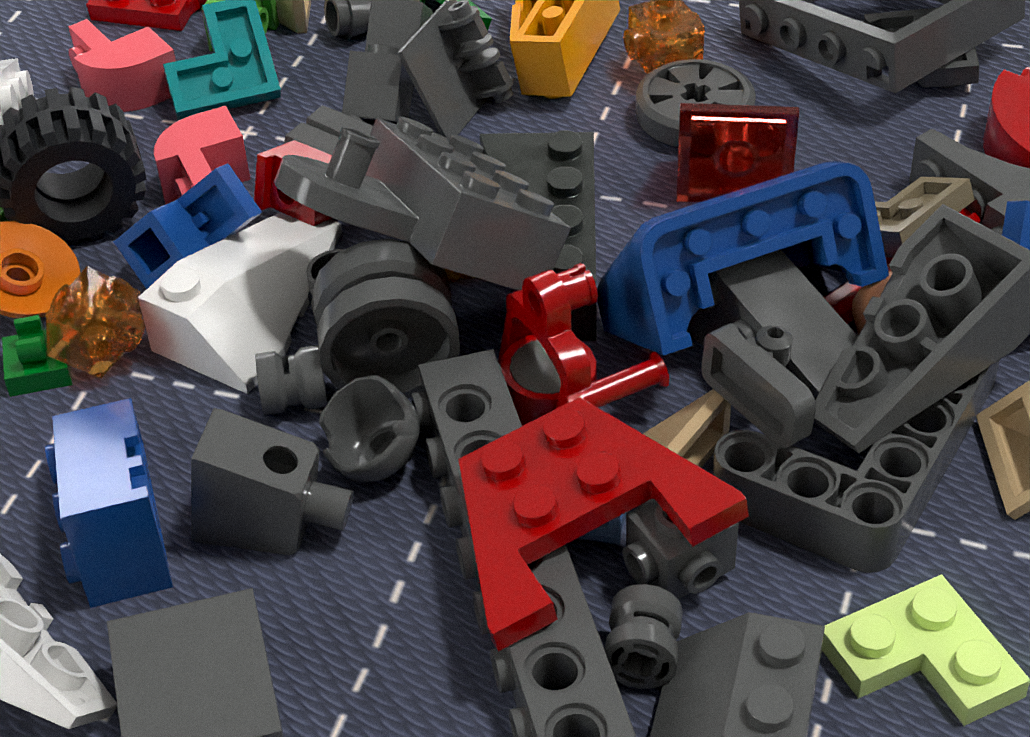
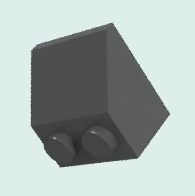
(743, 680)

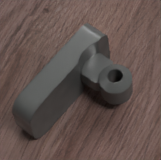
(756, 382)

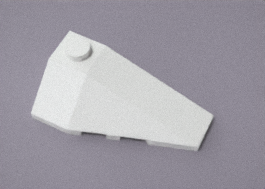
(236, 298)
(40, 672)

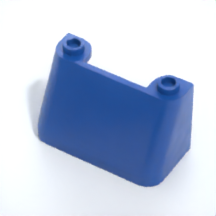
(812, 215)

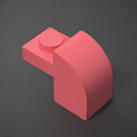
(121, 70)
(195, 148)

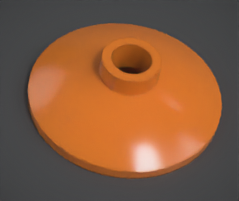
(32, 268)

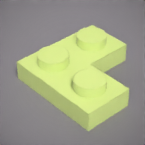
(930, 633)

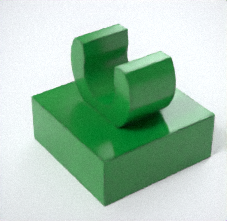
(26, 360)

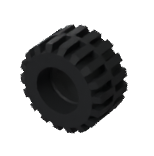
(61, 131)

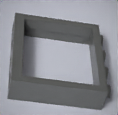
(866, 49)

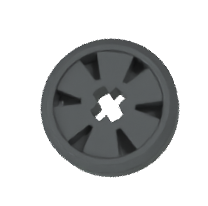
(686, 82)

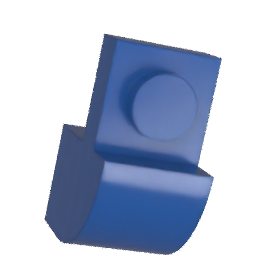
(196, 220)

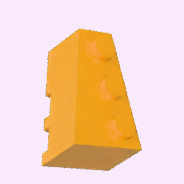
(557, 42)

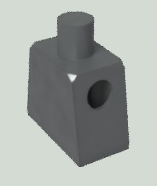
(259, 487)

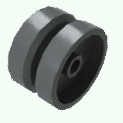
(383, 314)

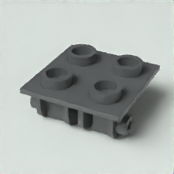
(455, 66)

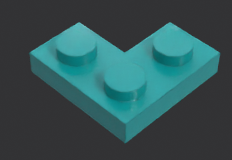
(236, 71)

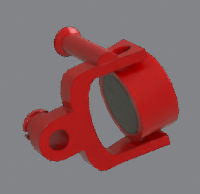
(547, 361)

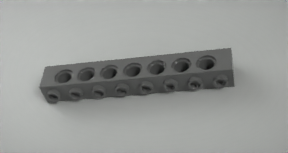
(465, 408)

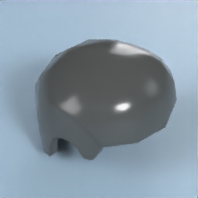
(369, 429)

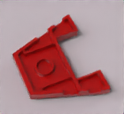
(562, 482)

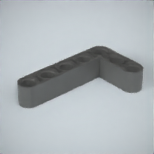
(845, 512)

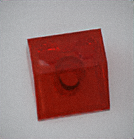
(733, 147)

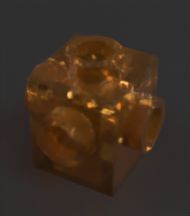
(663, 33)
(94, 322)

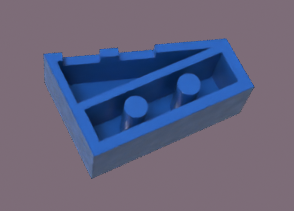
(106, 504)

